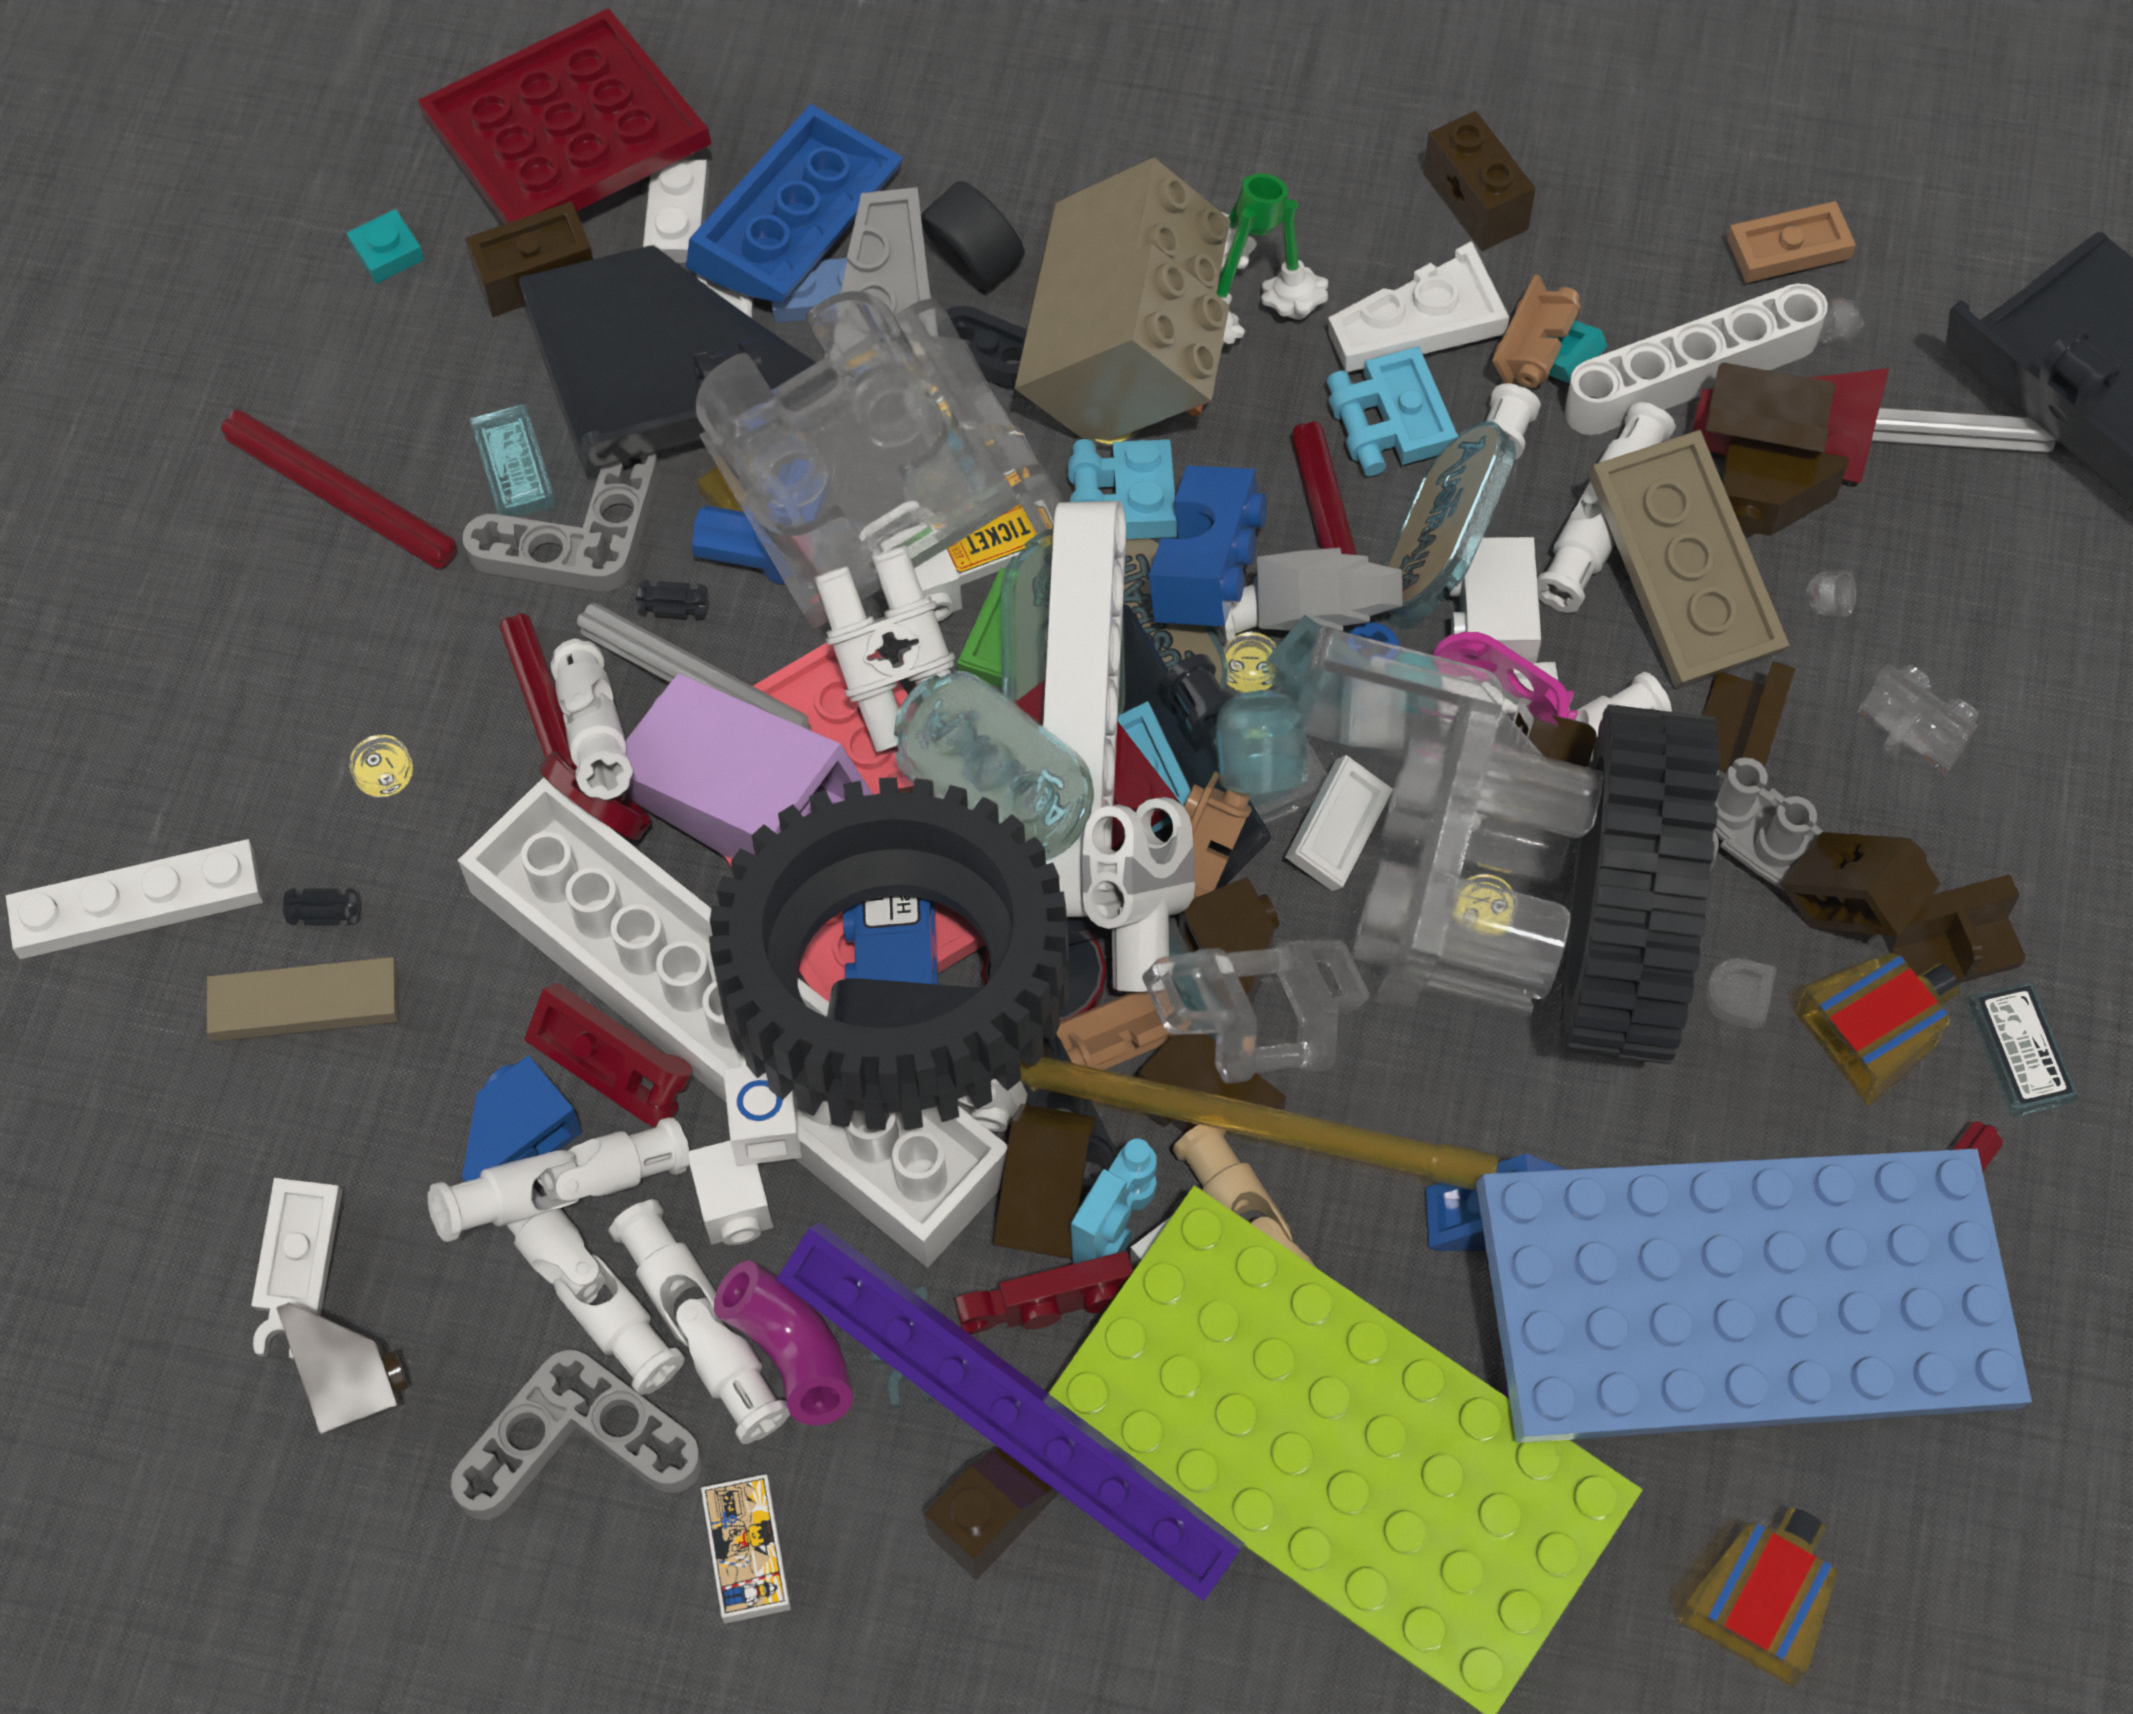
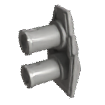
(1325, 587)
(1760, 824)

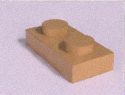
(1791, 241)

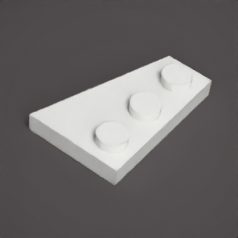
(1433, 312)

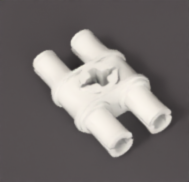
(857, 636)

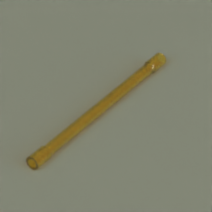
(1440, 1161)

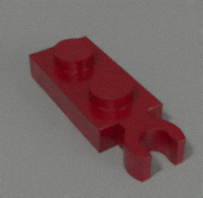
(1045, 1296)

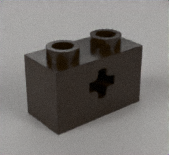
(1479, 180)
(1860, 883)

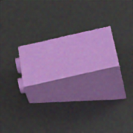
(728, 765)

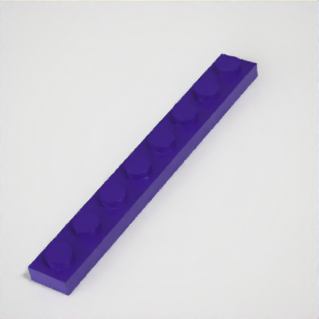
(1010, 1410)

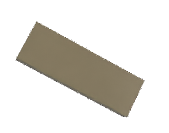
(302, 999)

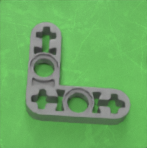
(579, 545)
(561, 1416)

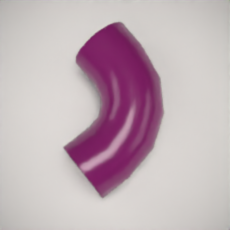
(792, 1337)

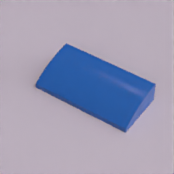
(790, 207)

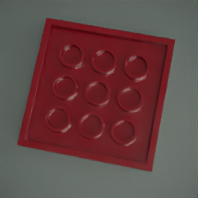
(564, 120)

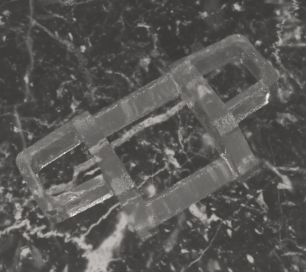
(1232, 1014)

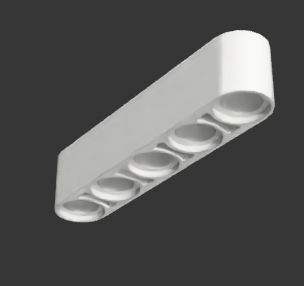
(1750, 334)

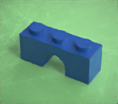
(1203, 569)

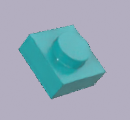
(385, 246)
(1579, 345)

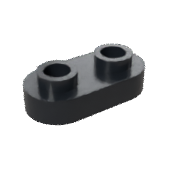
(991, 342)

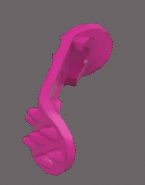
(1488, 653)

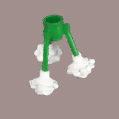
(1258, 211)

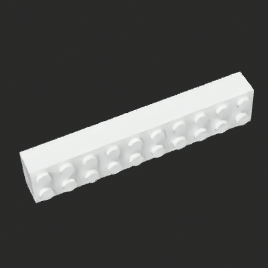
(647, 955)

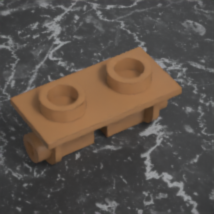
(1525, 351)
(1217, 818)
(1113, 1031)

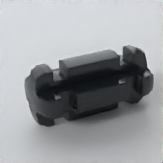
(672, 599)
(321, 906)

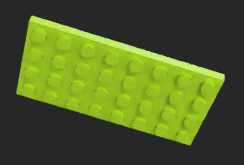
(1345, 1451)

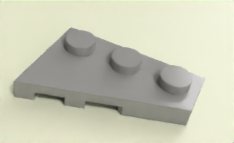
(888, 249)

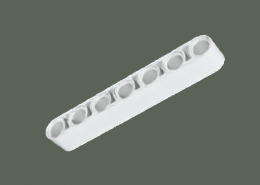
(1086, 656)

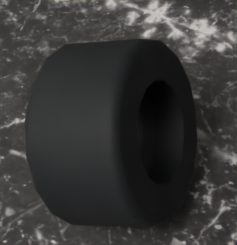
(972, 235)

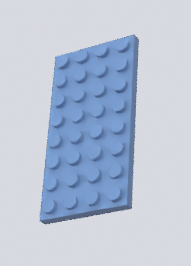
(1749, 1294)

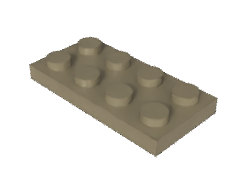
(1687, 558)

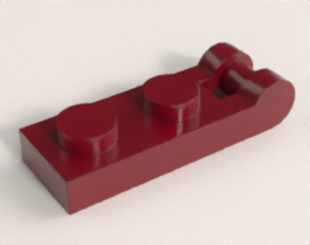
(606, 1055)

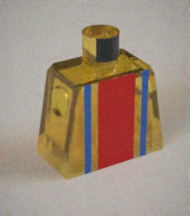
(1878, 1020)
(1767, 1597)

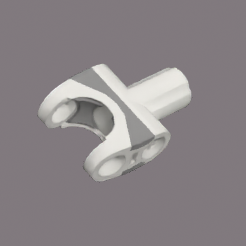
(1137, 885)

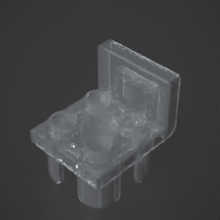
(869, 446)
(1464, 795)

